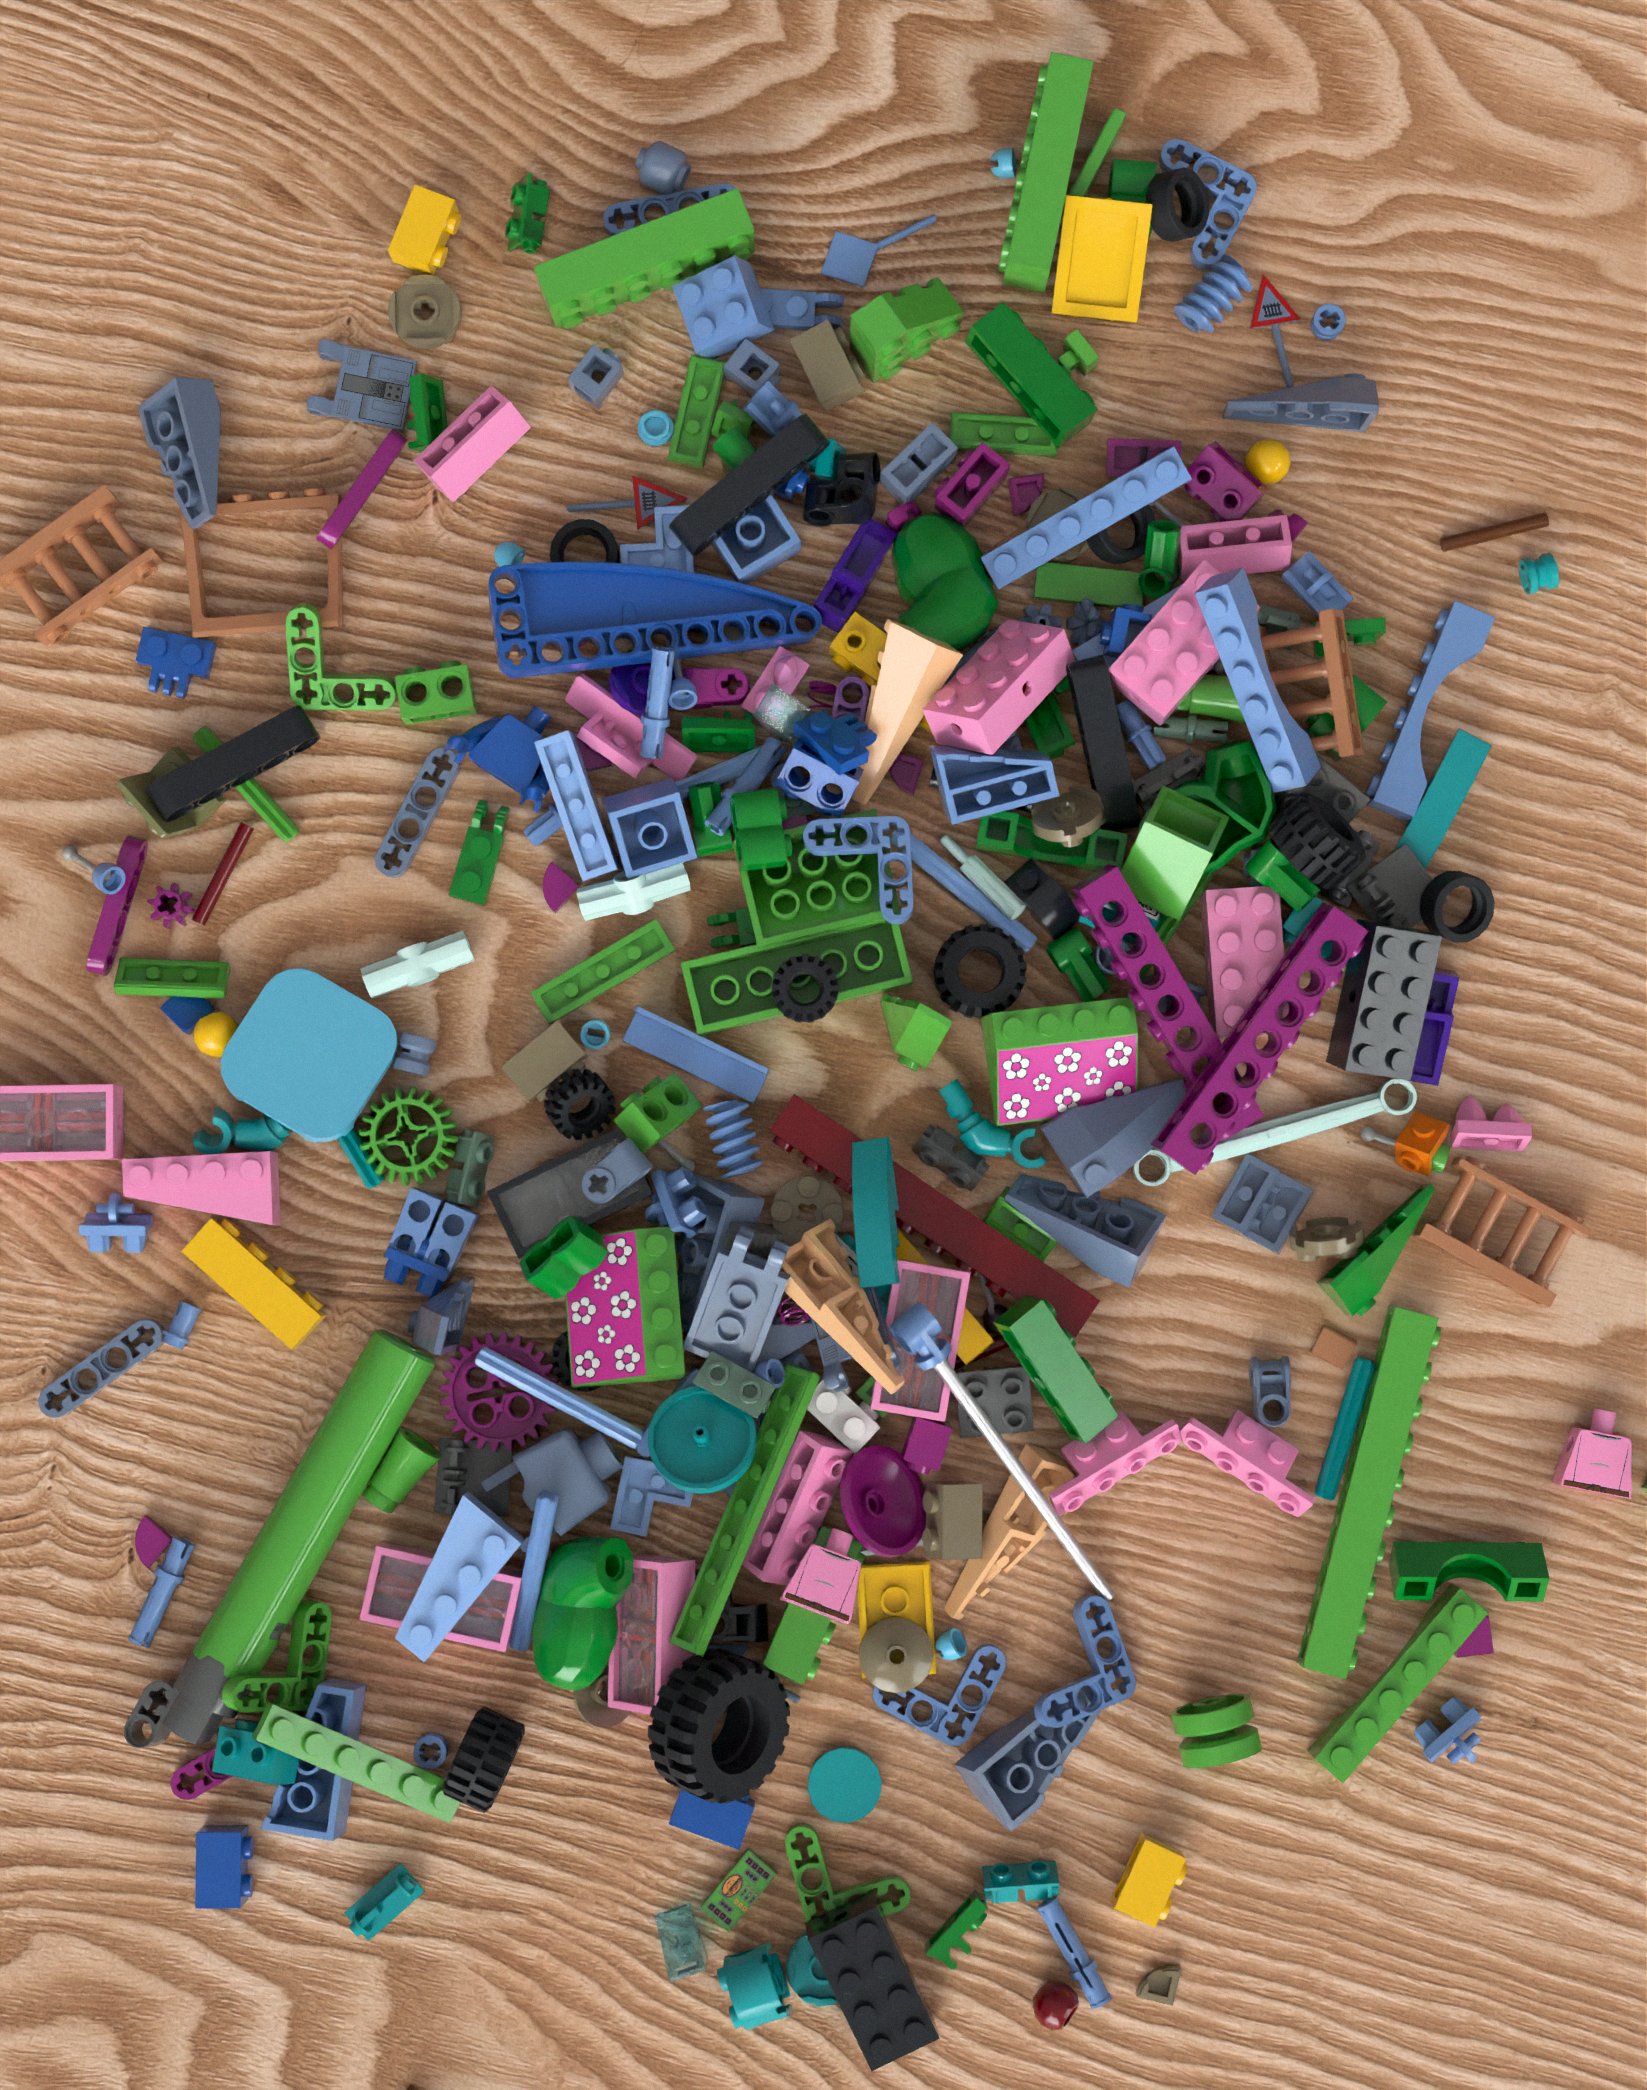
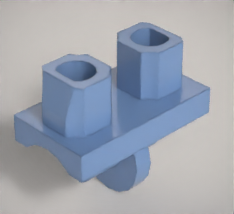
(771, 409)
(1316, 585)
(669, 1203)
(116, 1220)
(1437, 1743)

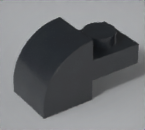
(1044, 899)

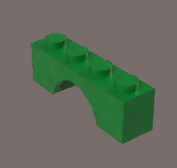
(1014, 836)
(1511, 1568)

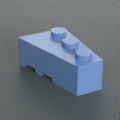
(986, 784)

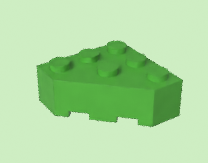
(902, 327)

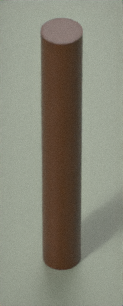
(1494, 532)

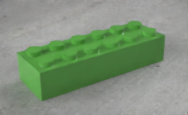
(1044, 171)
(645, 259)
(736, 985)

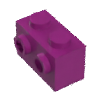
(972, 484)
(1224, 484)

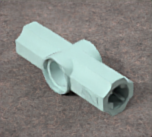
(417, 964)

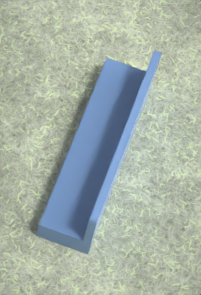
(696, 1055)

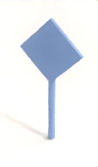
(852, 257)

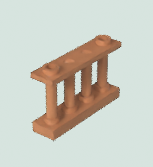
(71, 529)
(1334, 667)
(1471, 1250)

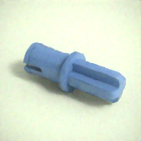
(1139, 735)
(544, 826)

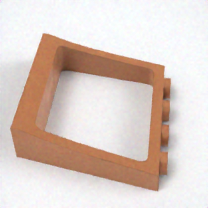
(205, 625)

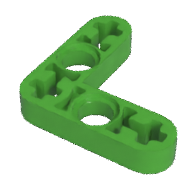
(325, 682)
(291, 1682)
(840, 1896)

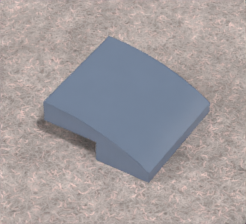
(1262, 1203)

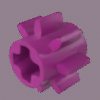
(160, 905)

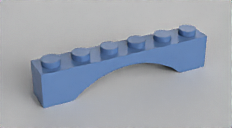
(1086, 517)
(1234, 627)
(1402, 777)

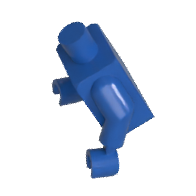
(508, 752)

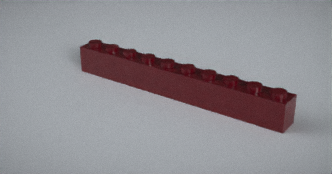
(937, 1218)

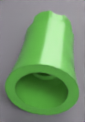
(1213, 698)
(400, 1470)

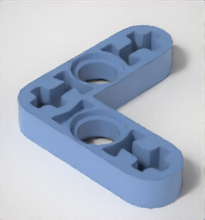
(1225, 198)
(873, 844)
(1101, 1678)
(944, 1711)

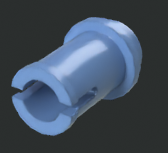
(181, 1325)

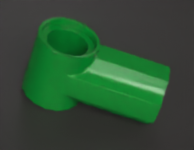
(733, 449)
(1160, 557)
(703, 800)
(1275, 871)
(1073, 958)

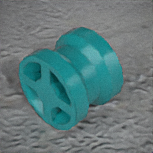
(1538, 573)

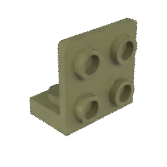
(136, 796)

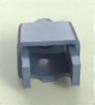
(570, 1469)

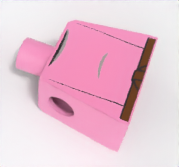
(1596, 1458)
(826, 1579)

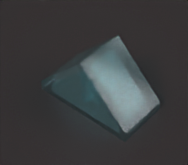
(779, 713)
(681, 1942)

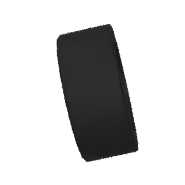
(1192, 199)
(584, 527)
(1109, 552)
(1478, 917)

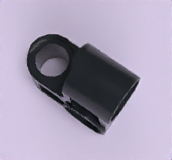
(832, 500)
(742, 1622)

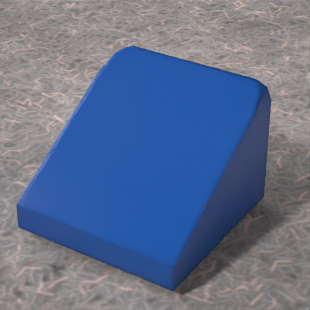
(187, 1011)

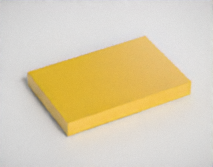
(896, 1591)

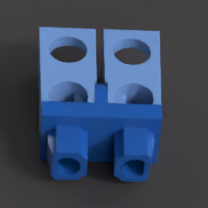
(424, 1251)

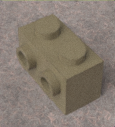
(828, 364)
(544, 1061)
(953, 1520)

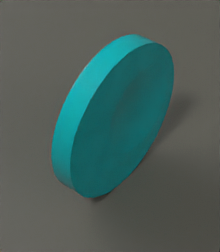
(701, 1441)

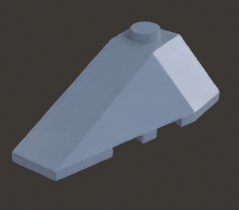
(1333, 403)
(185, 431)
(1111, 1135)
(1100, 1232)
(697, 1255)
(442, 1318)
(1020, 1761)

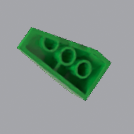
(1358, 1279)

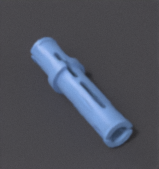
(656, 710)
(748, 781)
(166, 1580)
(1081, 1965)

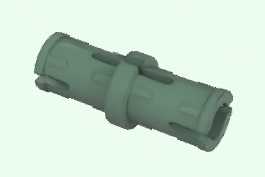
(1192, 729)

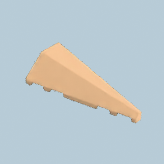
(908, 679)
(833, 1298)
(1011, 1528)

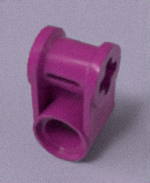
(711, 683)

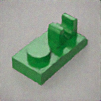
(429, 410)
(1361, 631)
(1049, 728)
(719, 735)
(967, 1916)

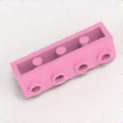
(796, 1506)

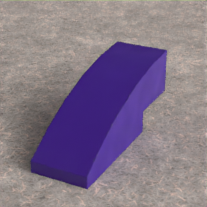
(854, 574)
(1436, 1028)

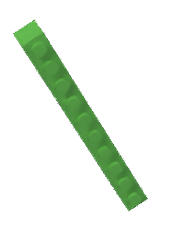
(1368, 1492)

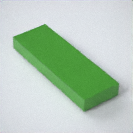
(1098, 153)
(696, 411)
(1001, 433)
(1074, 583)
(172, 978)

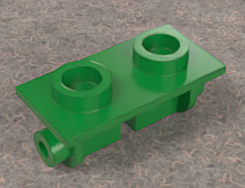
(528, 200)

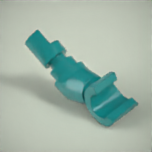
(251, 1134)
(980, 1134)

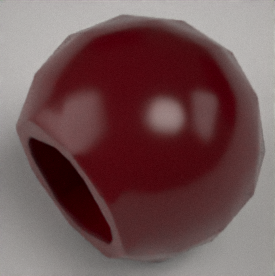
(1055, 2004)

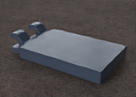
(739, 1302)

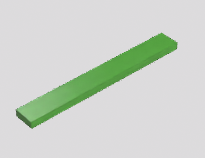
(744, 1511)

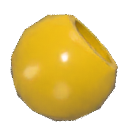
(1268, 461)
(214, 1033)

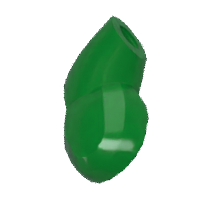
(942, 580)
(1235, 787)
(577, 1610)

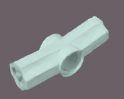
(632, 894)

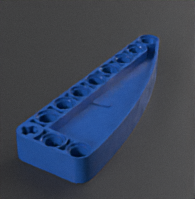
(611, 601)

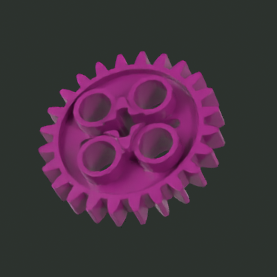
(505, 1424)

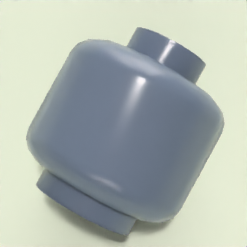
(663, 168)

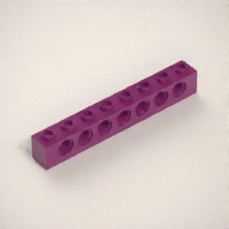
(1091, 897)
(1240, 1044)

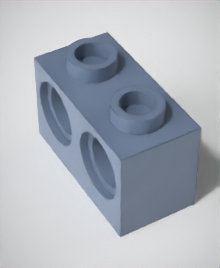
(918, 464)

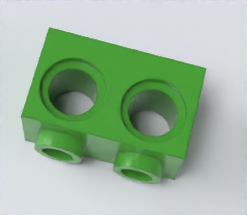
(436, 703)
(657, 1111)

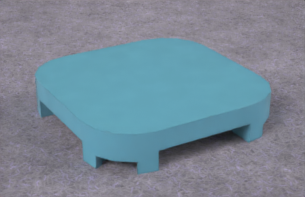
(309, 1054)

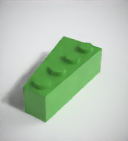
(802, 1632)

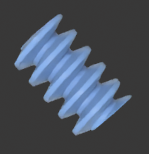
(1213, 295)
(732, 1138)

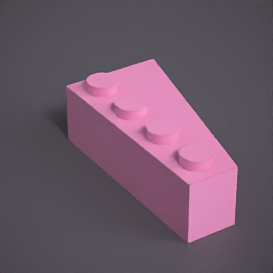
(218, 1184)

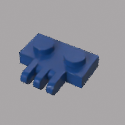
(174, 659)
(837, 742)

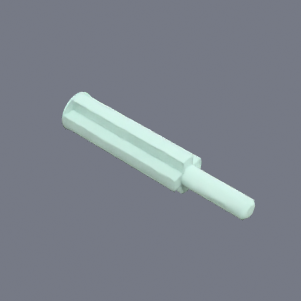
(986, 880)

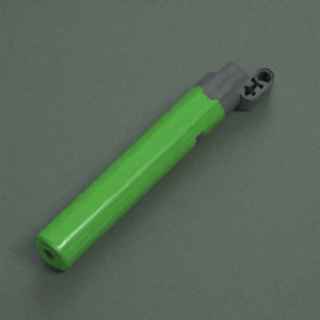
(289, 1544)

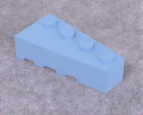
(462, 1567)

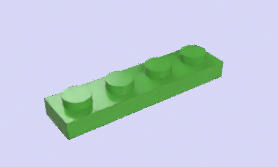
(603, 971)

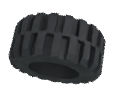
(689, 1713)

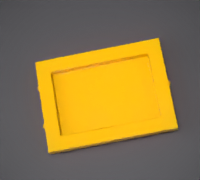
(1101, 258)

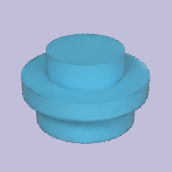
(655, 428)

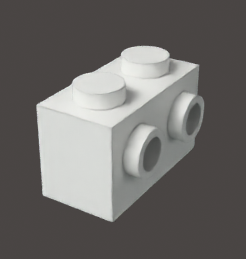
(843, 1416)

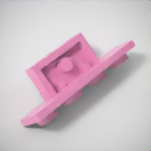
(619, 733)
(1252, 1456)
(1110, 1457)

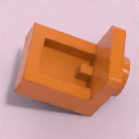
(1419, 1143)

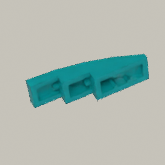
(1444, 795)
(874, 1212)

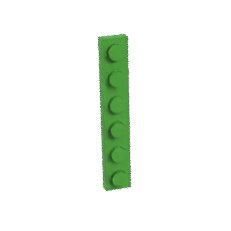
(354, 1761)

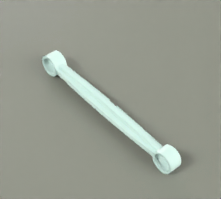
(1293, 1127)

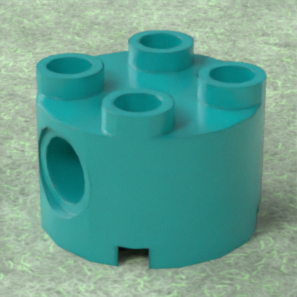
(755, 1987)

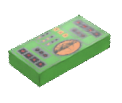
(738, 1889)

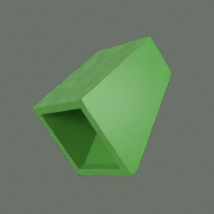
(1172, 851)

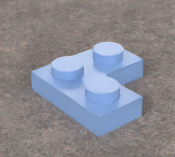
(667, 551)
(636, 1494)

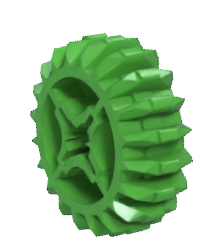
(404, 1118)

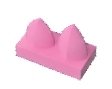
(783, 671)
(1502, 1134)

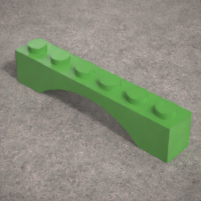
(1365, 1722)

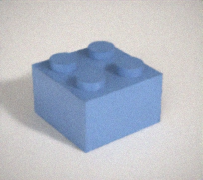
(723, 307)
(758, 542)
(649, 828)

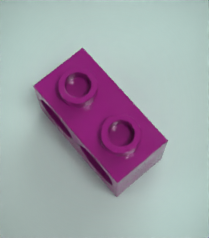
(1129, 453)
(926, 1444)

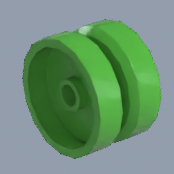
(1216, 1730)

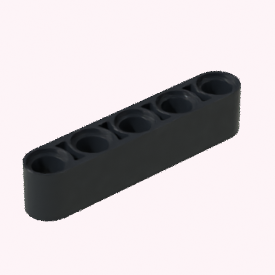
(749, 484)
(1103, 741)
(232, 763)

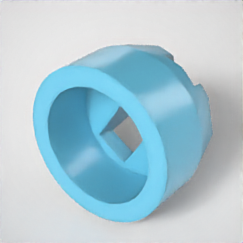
(1006, 163)
(508, 554)
(595, 1041)
(951, 1644)

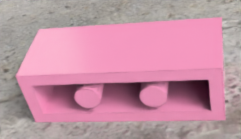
(472, 443)
(1252, 543)

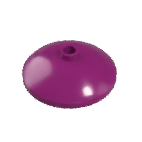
(883, 1501)

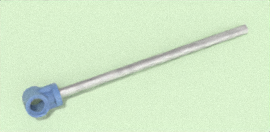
(917, 1333)

